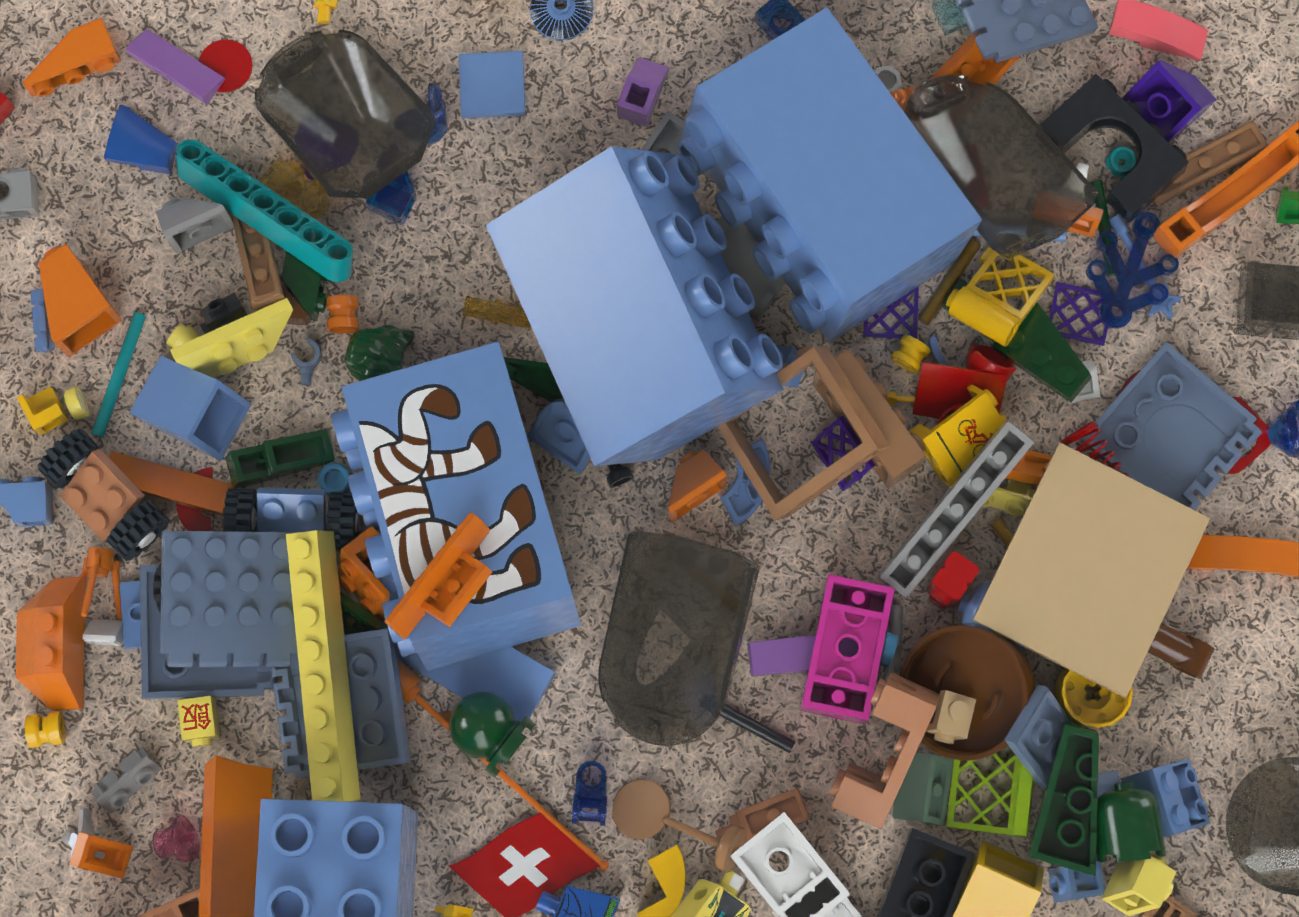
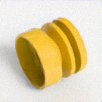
(1092, 713)

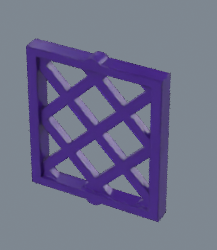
(1054, 308)
(890, 334)
(852, 440)

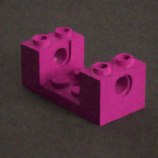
(841, 684)

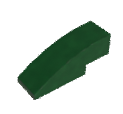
(279, 458)

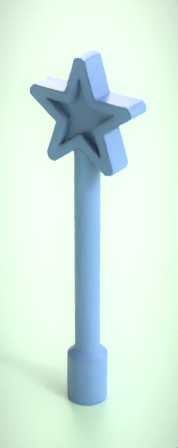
(1121, 229)

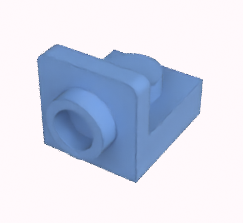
(1073, 885)

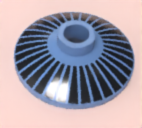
(561, 23)

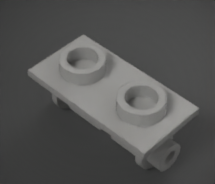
(114, 791)

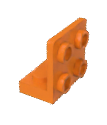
(357, 576)

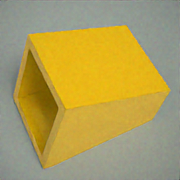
(999, 885)

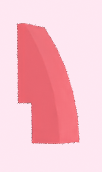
(1158, 29)

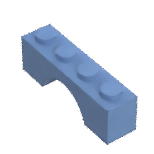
(28, 502)

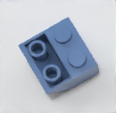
(1176, 794)

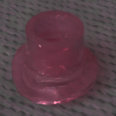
(177, 840)

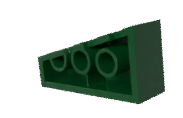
(1068, 811)

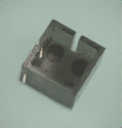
(1268, 301)

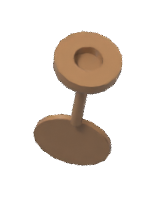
(644, 810)

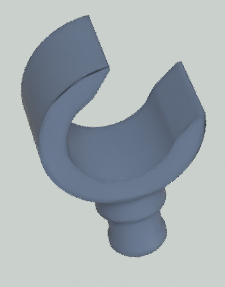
(306, 368)

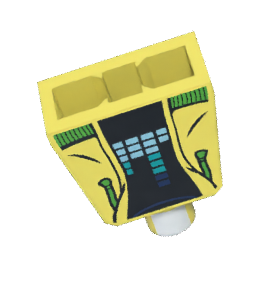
(714, 900)

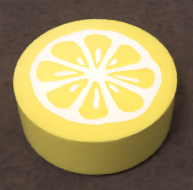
(76, 403)

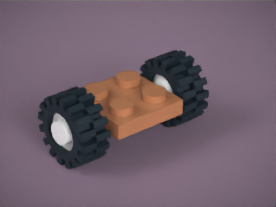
(102, 495)

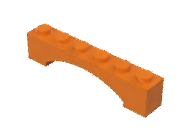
(1231, 195)

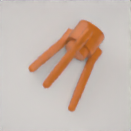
(98, 565)

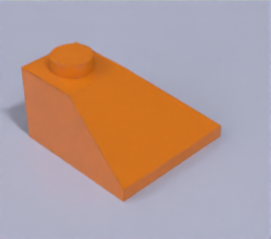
(694, 483)

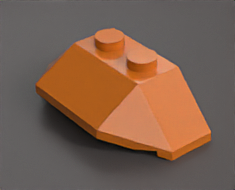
(53, 644)

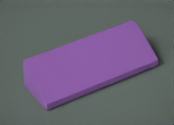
(175, 66)

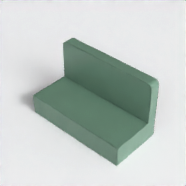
(925, 790)

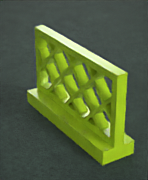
(1020, 801)

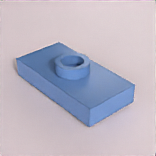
(131, 614)

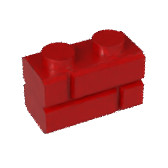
(951, 581)

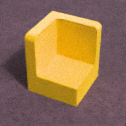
(43, 410)

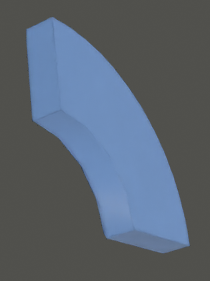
(742, 497)

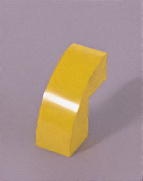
(670, 874)

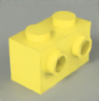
(1139, 885)

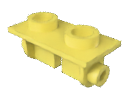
(1012, 499)

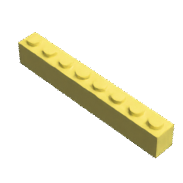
(323, 666)

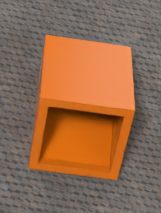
(73, 301)

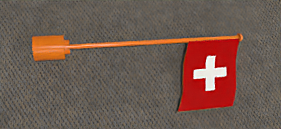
(523, 858)

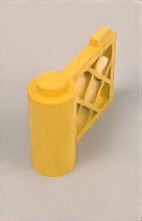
(984, 309)

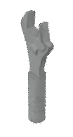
(895, 627)

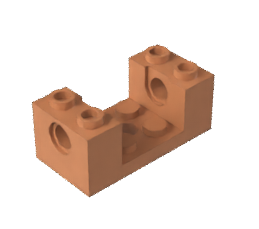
(866, 793)

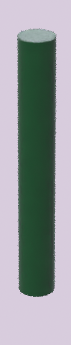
(1105, 221)

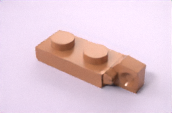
(763, 813)

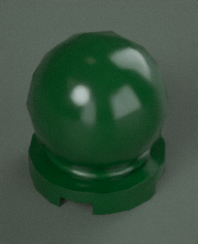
(486, 728)

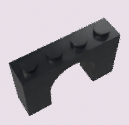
(1100, 106)

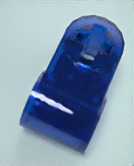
(590, 797)

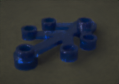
(1129, 275)

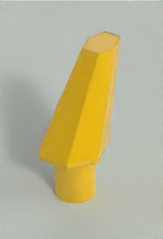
(324, 8)

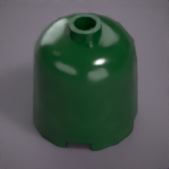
(1128, 824)

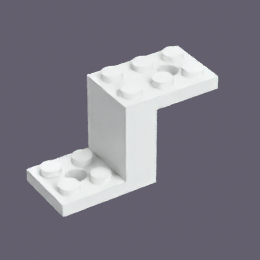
(806, 885)

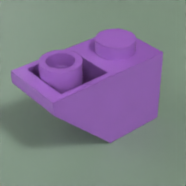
(641, 91)

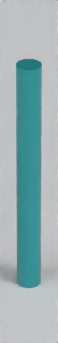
(118, 374)

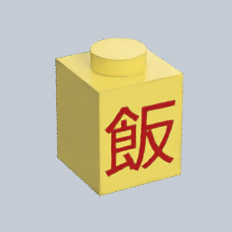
(199, 720)

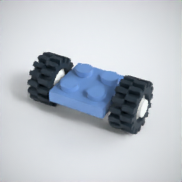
(291, 512)

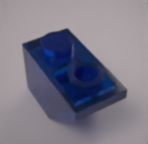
(394, 200)

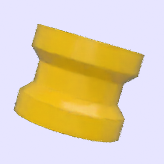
(910, 354)

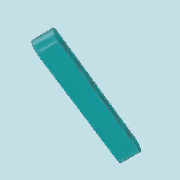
(264, 210)

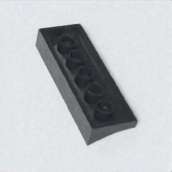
(926, 878)

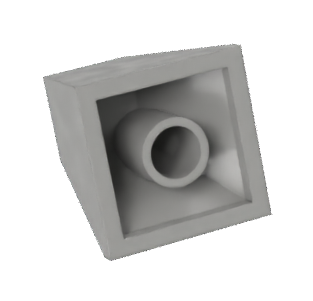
(192, 222)

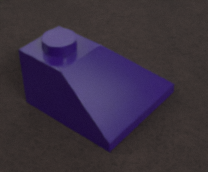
(1170, 98)

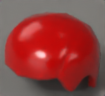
(988, 360)

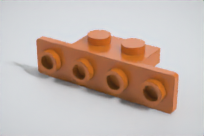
(970, 62)
(446, 582)

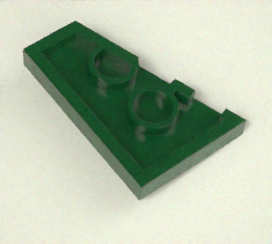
(1046, 355)

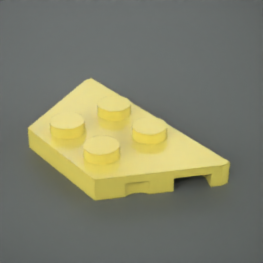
(236, 342)

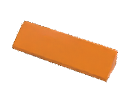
(173, 484)

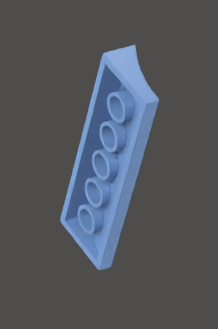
(501, 672)

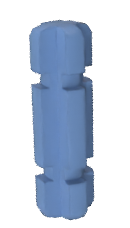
(43, 342)

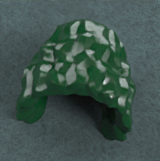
(377, 351)

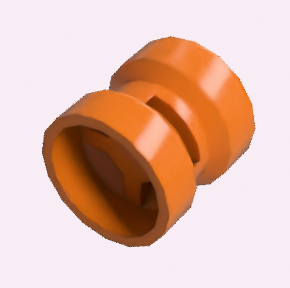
(342, 314)

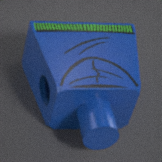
(577, 903)

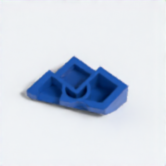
(139, 143)

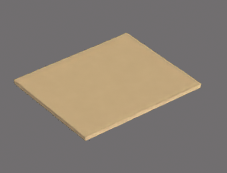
(1091, 570)

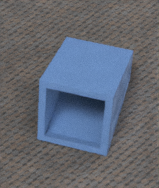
(190, 407)

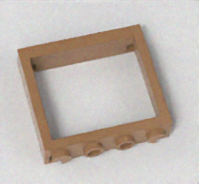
(854, 409)

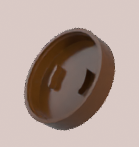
(979, 666)

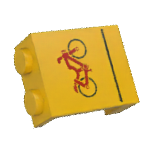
(961, 435)

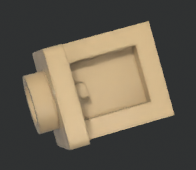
(952, 717)

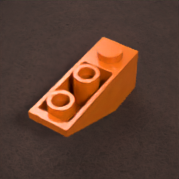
(75, 56)

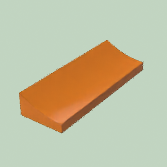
(231, 836)

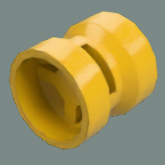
(45, 729)

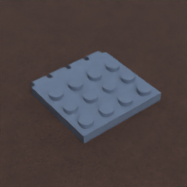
(1025, 26)
(1175, 429)
(226, 598)
(193, 681)
(375, 705)

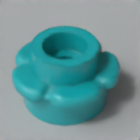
(1124, 154)

